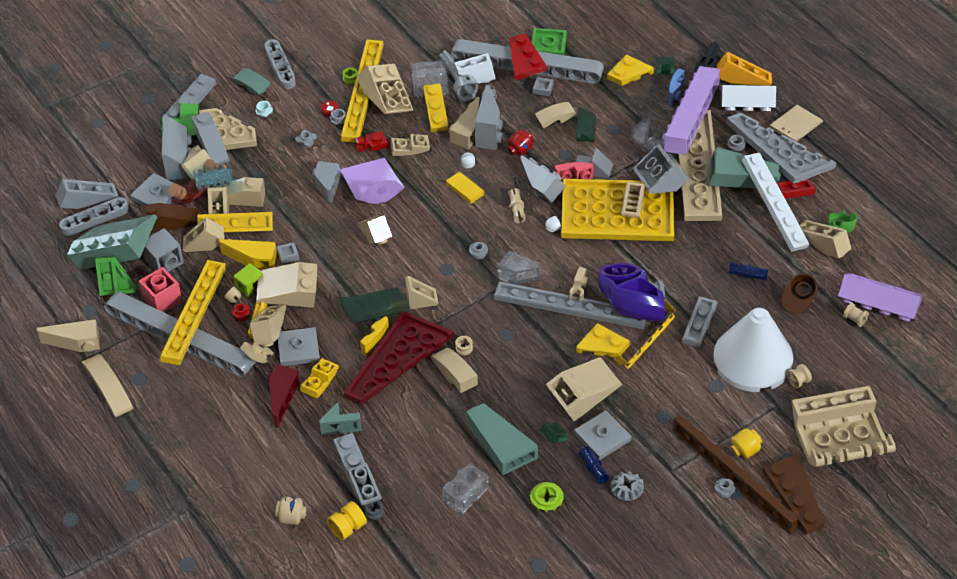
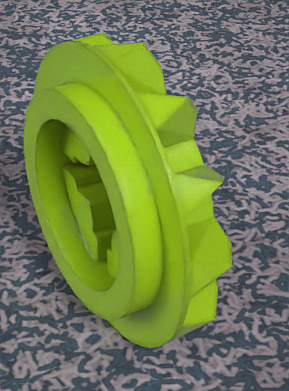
(555, 496)

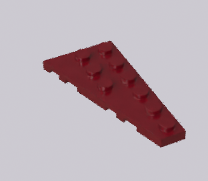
(400, 350)

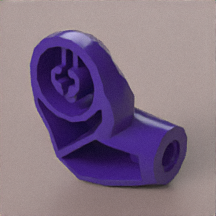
(630, 291)

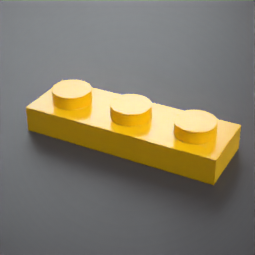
(435, 107)

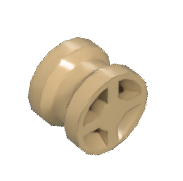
(799, 376)

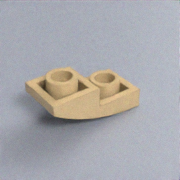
(559, 111)
(414, 145)

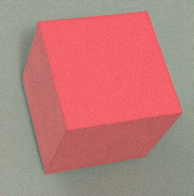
(160, 290)

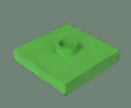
(549, 40)

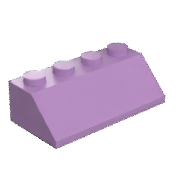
(880, 295)

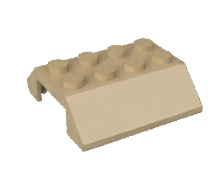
(840, 426)

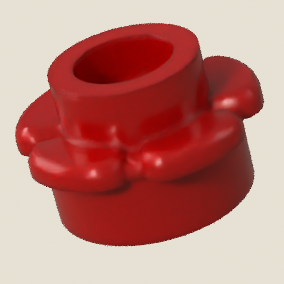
(241, 312)

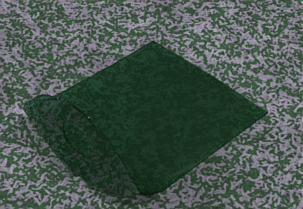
(373, 305)

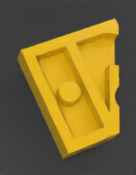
(603, 342)

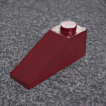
(283, 385)

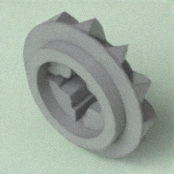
(623, 492)

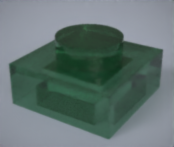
(665, 65)
(554, 432)

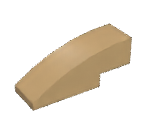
(455, 369)

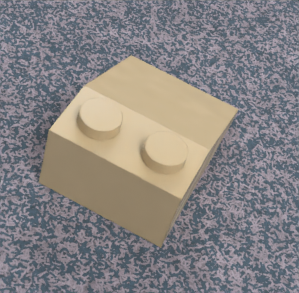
(288, 285)

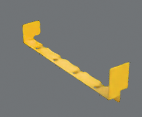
(620, 360)

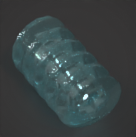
(213, 177)

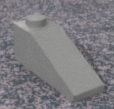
(209, 137)
(79, 193)

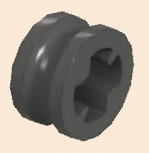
(378, 512)

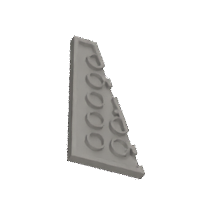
(793, 158)

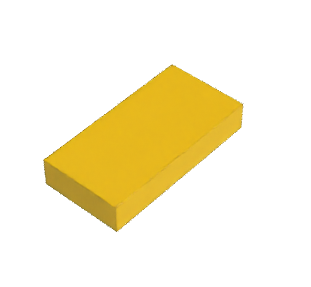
(464, 187)

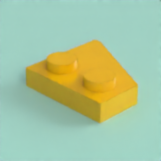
(628, 70)

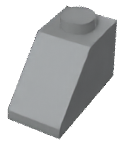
(326, 178)

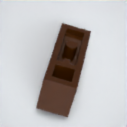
(170, 216)

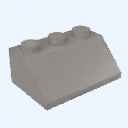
(175, 148)
(660, 171)

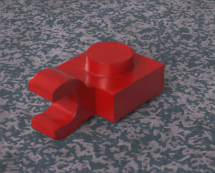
(374, 141)

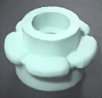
(263, 108)

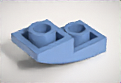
(675, 87)

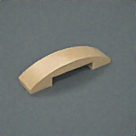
(108, 384)

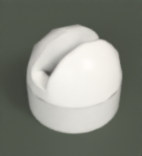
(468, 160)
(553, 224)

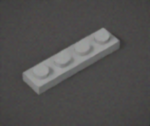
(193, 95)

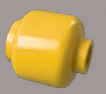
(746, 443)

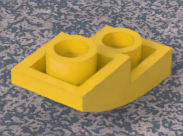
(378, 331)
(320, 378)

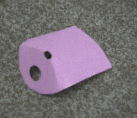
(372, 181)

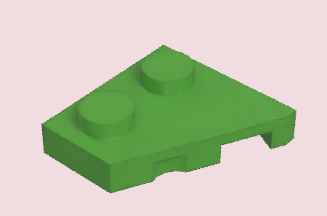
(113, 276)

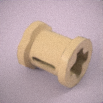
(855, 314)

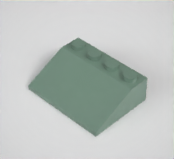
(119, 239)

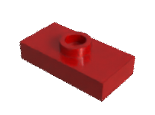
(796, 190)

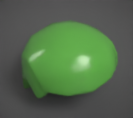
(843, 220)

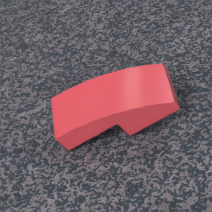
(575, 170)

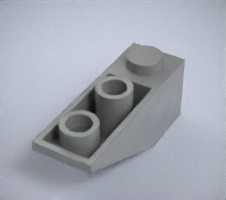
(543, 182)

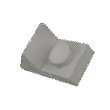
(601, 163)

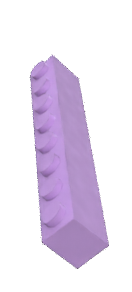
(691, 110)

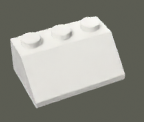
(747, 97)

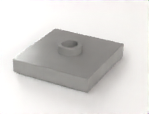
(153, 191)
(298, 346)
(602, 435)

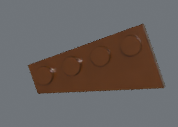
(795, 491)

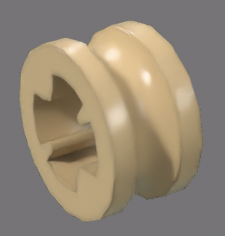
(464, 340)

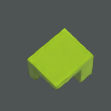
(245, 278)

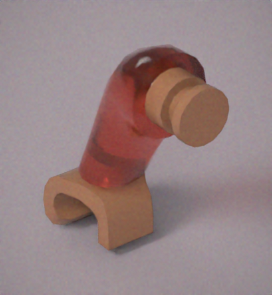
(188, 192)

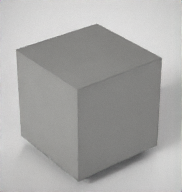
(162, 251)

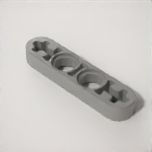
(278, 64)
(93, 214)

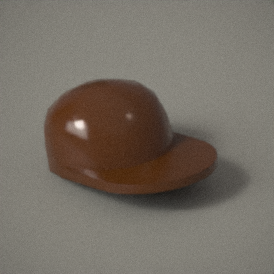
(799, 293)

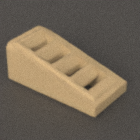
(636, 188)

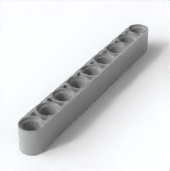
(557, 65)
(161, 326)

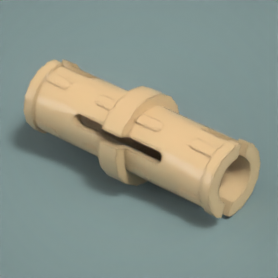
(517, 205)

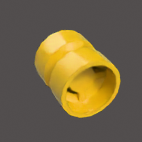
(349, 519)

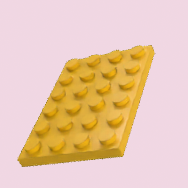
(594, 212)

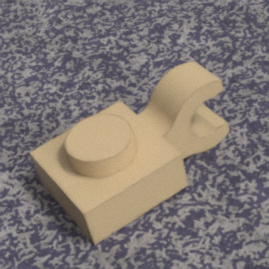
(580, 282)
(256, 352)

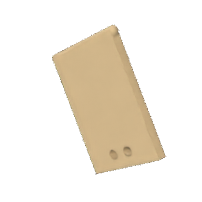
(796, 123)

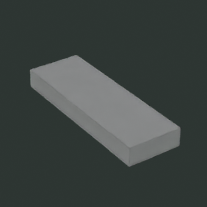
(699, 322)

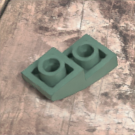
(253, 81)

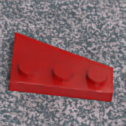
(525, 57)

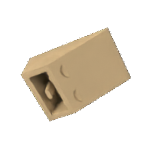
(385, 88)
(583, 386)

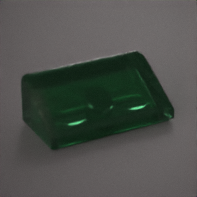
(586, 126)

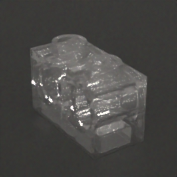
(470, 484)

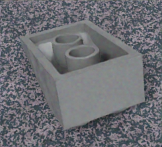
(488, 122)

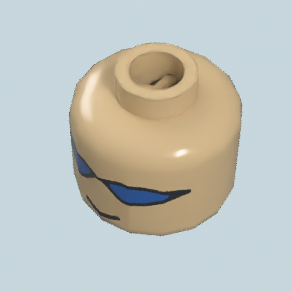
(290, 510)

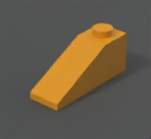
(739, 71)

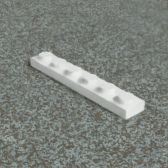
(775, 202)

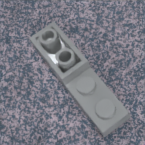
(356, 470)

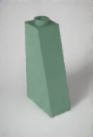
(729, 170)
(500, 439)

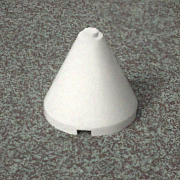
(753, 353)

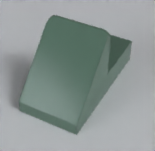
(335, 423)

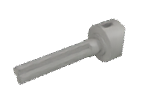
(464, 84)

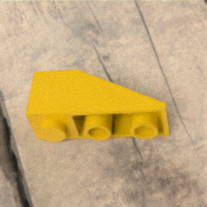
(258, 253)

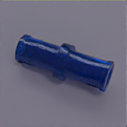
(748, 271)
(594, 465)

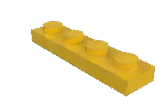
(241, 221)

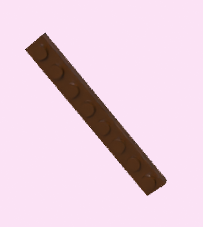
(742, 479)

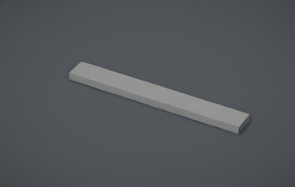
(563, 304)

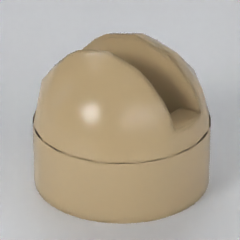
(231, 294)

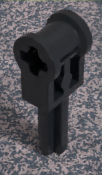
(709, 59)

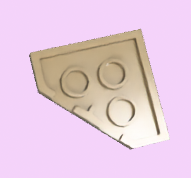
(232, 131)

